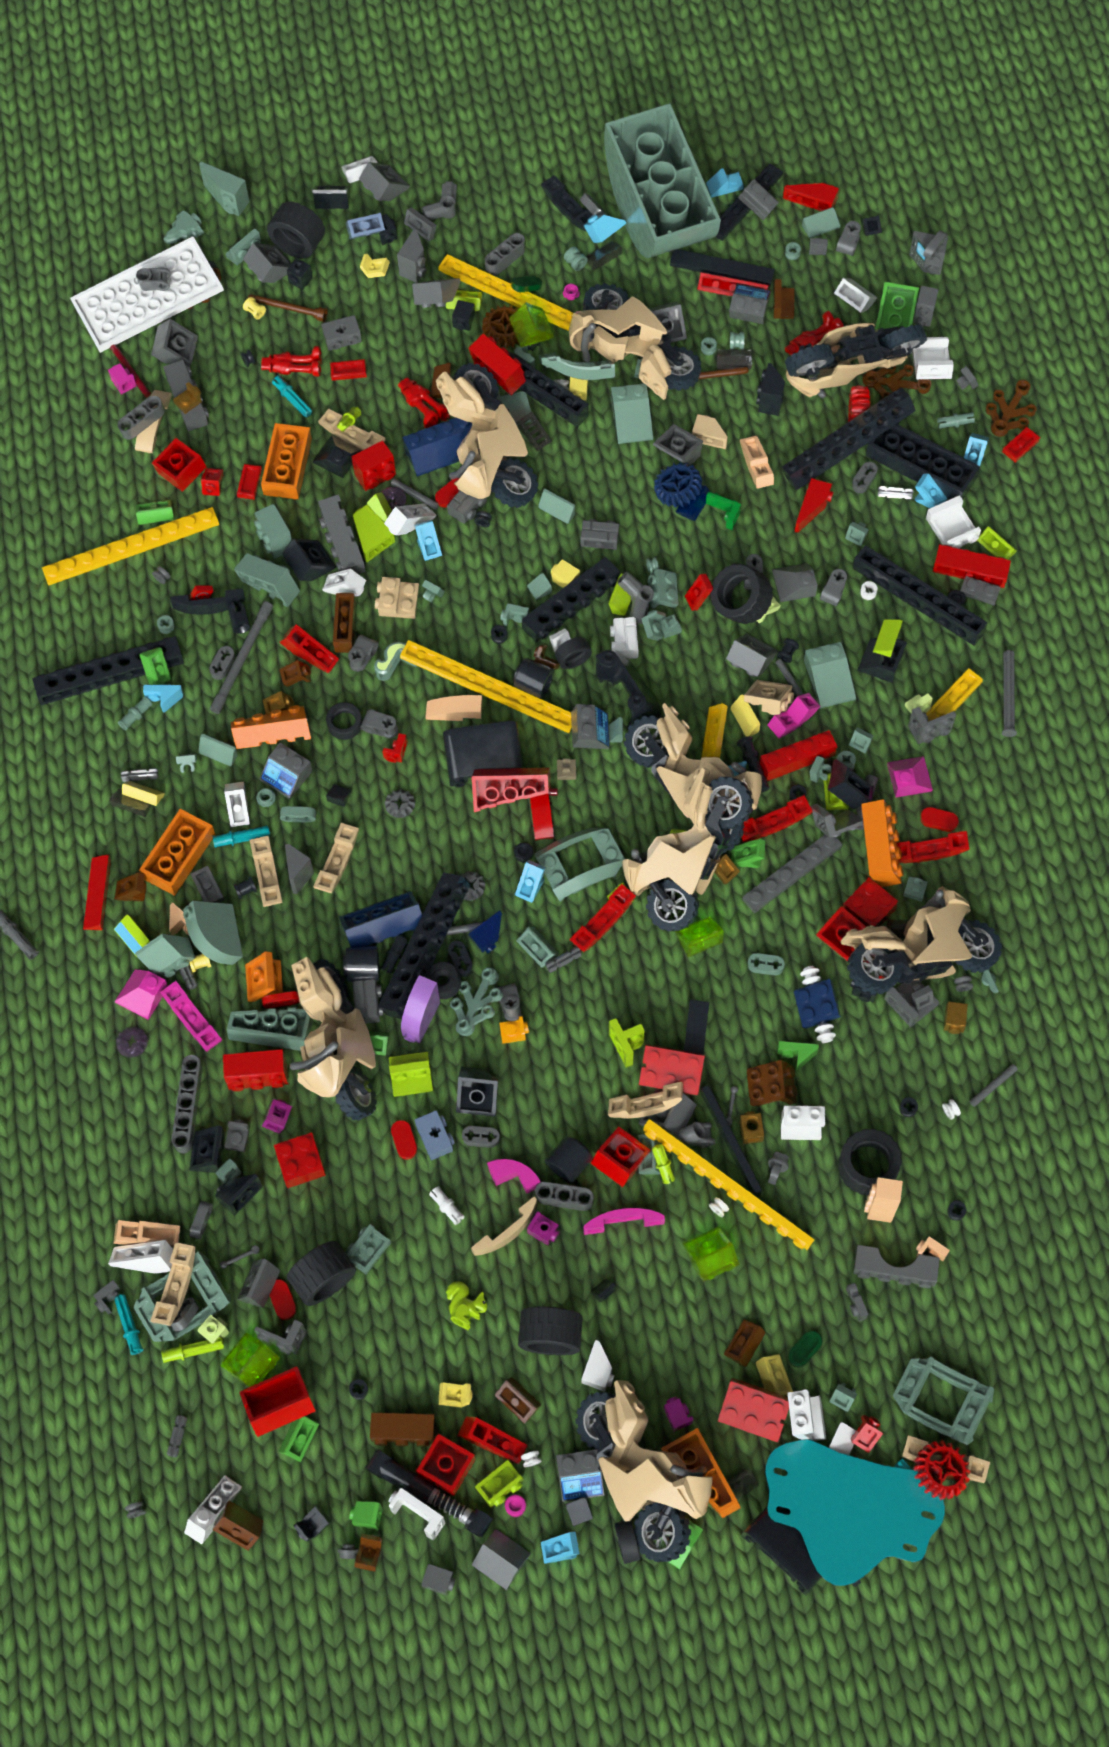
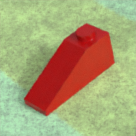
(816, 195)
(814, 502)
(308, 649)
(492, 1439)

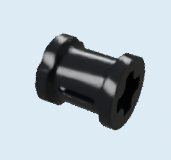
(787, 650)
(245, 887)

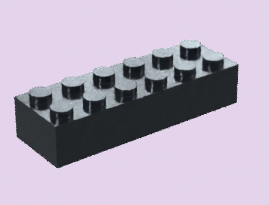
(917, 456)

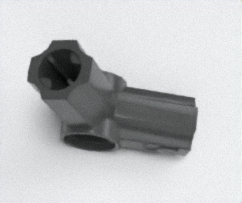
(446, 206)
(634, 589)

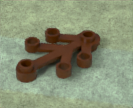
(894, 381)
(1010, 411)

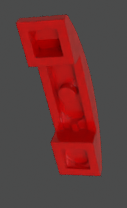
(541, 817)
(776, 820)
(934, 849)
(603, 919)

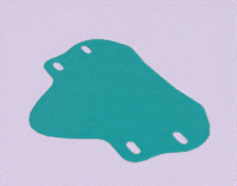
(850, 1509)

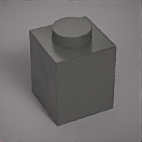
(438, 1580)

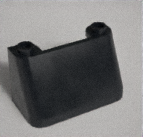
(618, 669)
(481, 748)
(784, 1547)

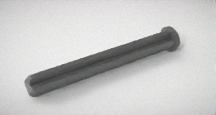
(1009, 693)

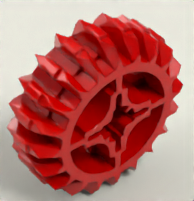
(858, 401)
(956, 1472)

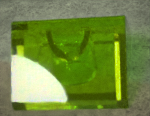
(530, 325)
(700, 936)

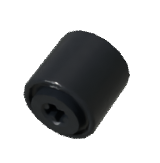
(533, 678)
(361, 963)
(569, 1159)

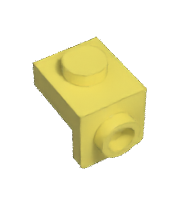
(374, 267)
(455, 1394)

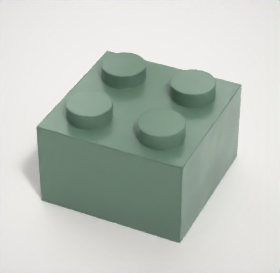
(272, 530)

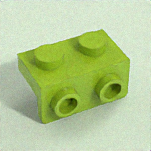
(499, 1484)

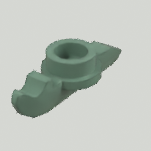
(989, 980)

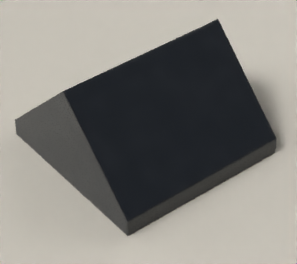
(331, 197)
(207, 1150)

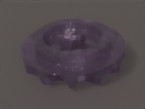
(394, 492)
(136, 1048)

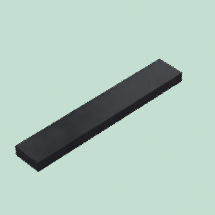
(739, 210)
(722, 267)
(731, 1141)

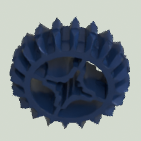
(678, 484)

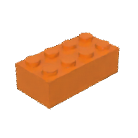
(286, 461)
(882, 843)
(177, 852)

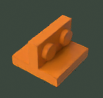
(263, 977)

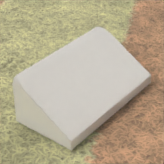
(354, 170)
(842, 1439)

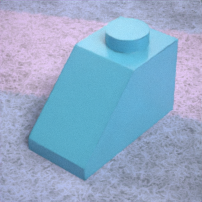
(602, 227)
(976, 448)

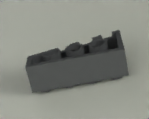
(340, 535)

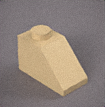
(709, 431)

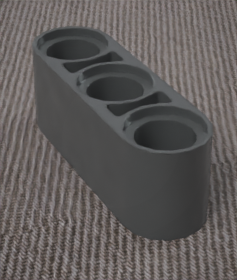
(505, 254)
(138, 425)
(557, 1189)

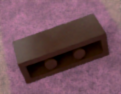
(344, 622)
(402, 1429)

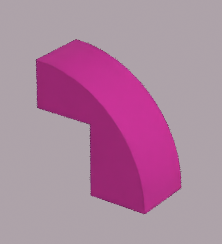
(796, 715)
(506, 1169)

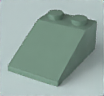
(225, 188)
(631, 413)
(830, 674)

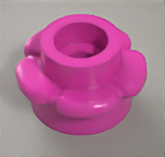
(571, 288)

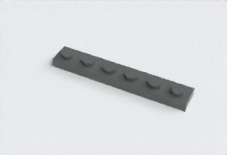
(791, 872)

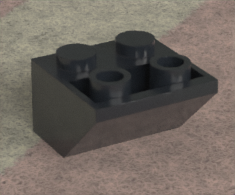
(770, 391)
(880, 665)
(849, 786)

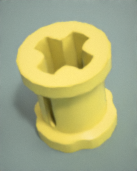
(254, 308)
(199, 962)

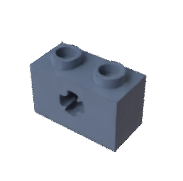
(365, 226)
(436, 1146)

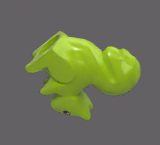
(461, 1308)

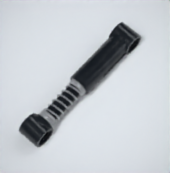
(425, 1491)

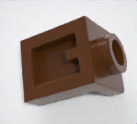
(294, 673)

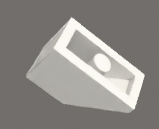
(344, 582)
(237, 804)
(598, 1369)

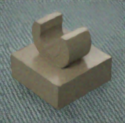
(566, 769)

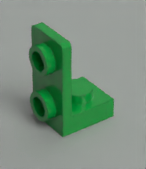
(731, 507)

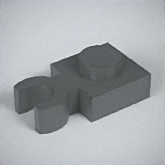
(857, 1308)

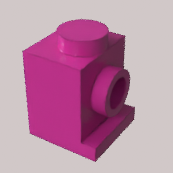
(121, 378)

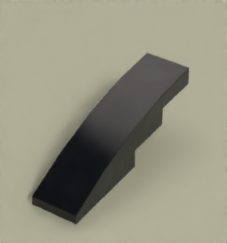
(696, 1026)

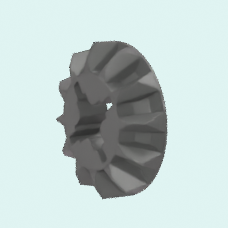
(405, 809)
(479, 885)

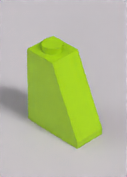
(371, 532)

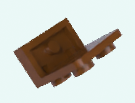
(771, 1083)

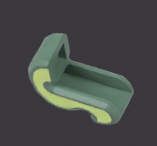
(385, 668)

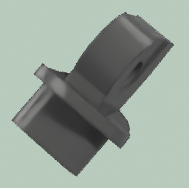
(778, 1164)

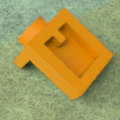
(513, 1030)

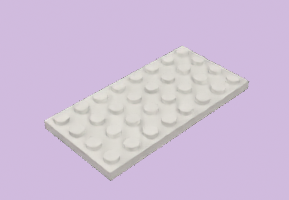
(122, 309)

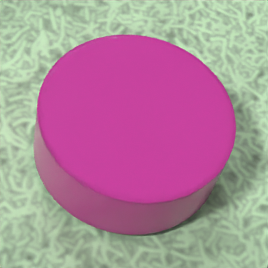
(515, 1505)

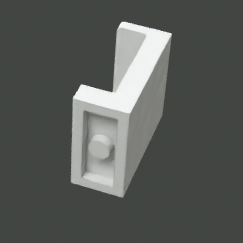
(933, 359)
(952, 523)
(802, 1122)
(806, 1416)
(435, 1520)

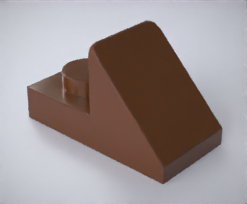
(131, 888)

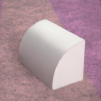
(855, 295)

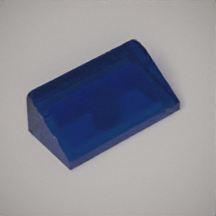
(695, 507)

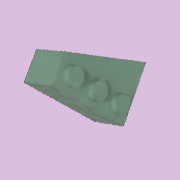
(269, 577)

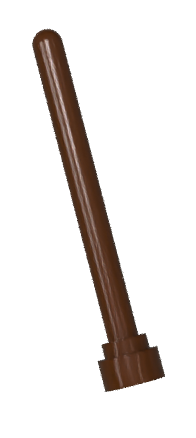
(318, 313)
(724, 372)

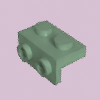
(240, 249)
(664, 588)
(367, 1248)

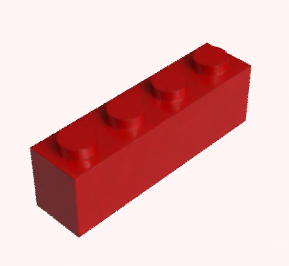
(965, 563)
(798, 755)

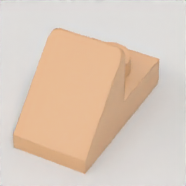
(177, 920)

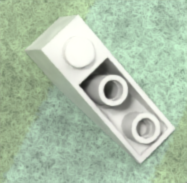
(203, 1519)

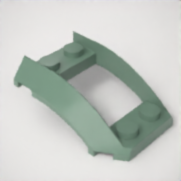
(580, 370)
(556, 874)
(208, 1286)
(970, 1412)

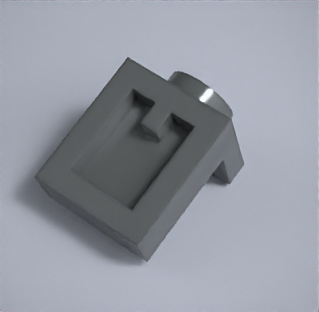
(237, 1136)
(106, 1294)

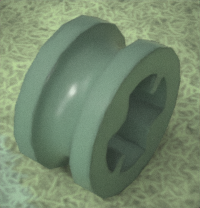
(793, 246)
(708, 341)
(652, 565)
(163, 629)

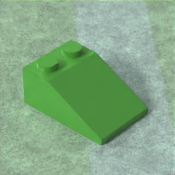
(897, 306)

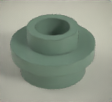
(265, 793)

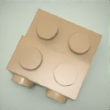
(397, 598)
(771, 695)

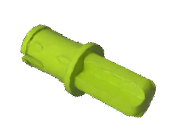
(349, 418)
(663, 1163)

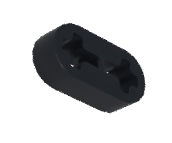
(464, 957)

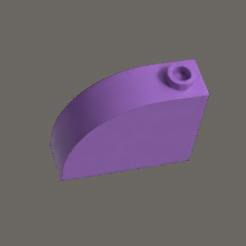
(419, 1009)

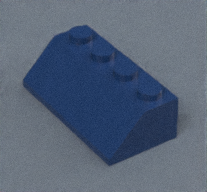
(435, 445)
(381, 920)

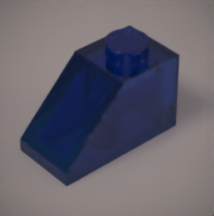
(487, 934)

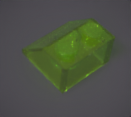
(711, 1254)
(250, 1360)

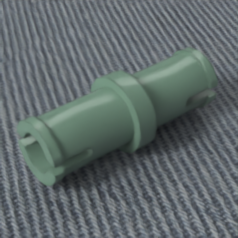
(955, 420)
(135, 713)

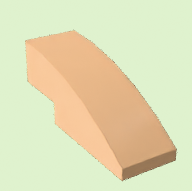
(757, 462)
(454, 708)
(135, 1233)

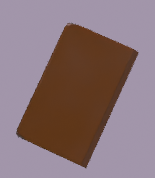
(438, 370)
(745, 1343)
(517, 1400)

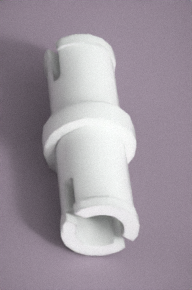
(446, 1205)

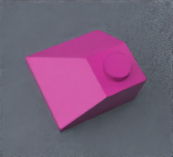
(909, 776)
(142, 993)

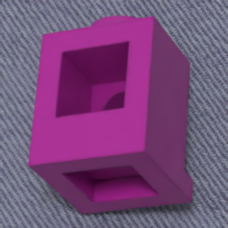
(274, 1122)
(547, 1236)
(677, 1414)

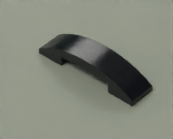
(565, 203)
(207, 606)

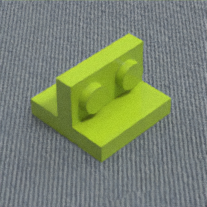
(626, 1040)
(410, 1074)

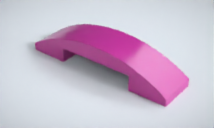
(190, 1016)
(649, 1218)

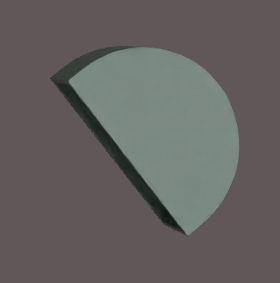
(658, 183)

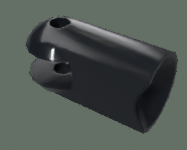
(238, 618)

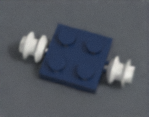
(817, 1004)

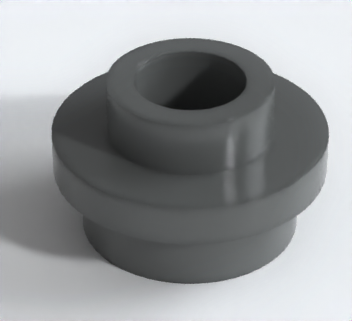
(348, 1551)

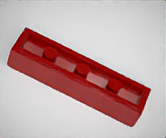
(723, 285)
(97, 893)

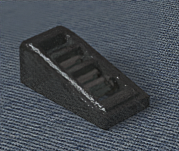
(524, 429)

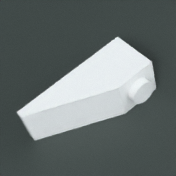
(405, 517)
(144, 1257)

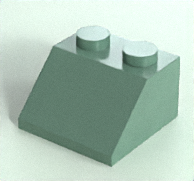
(166, 954)

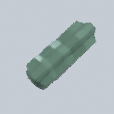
(184, 228)

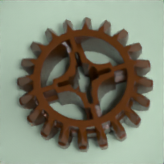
(495, 323)

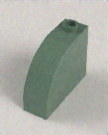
(214, 930)

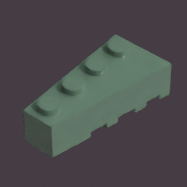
(271, 1027)

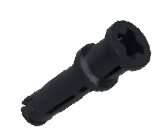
(751, 756)

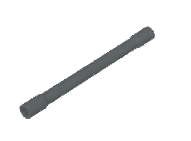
(220, 698)

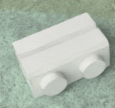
(625, 637)

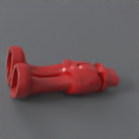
(816, 335)
(286, 363)
(416, 395)

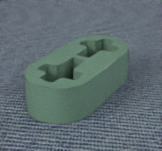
(297, 814)
(765, 959)

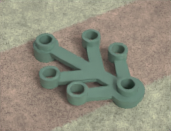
(467, 1022)

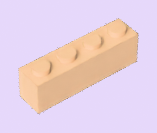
(883, 1199)

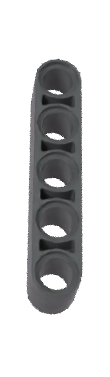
(187, 1113)

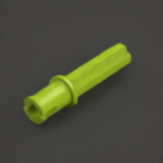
(191, 1350)

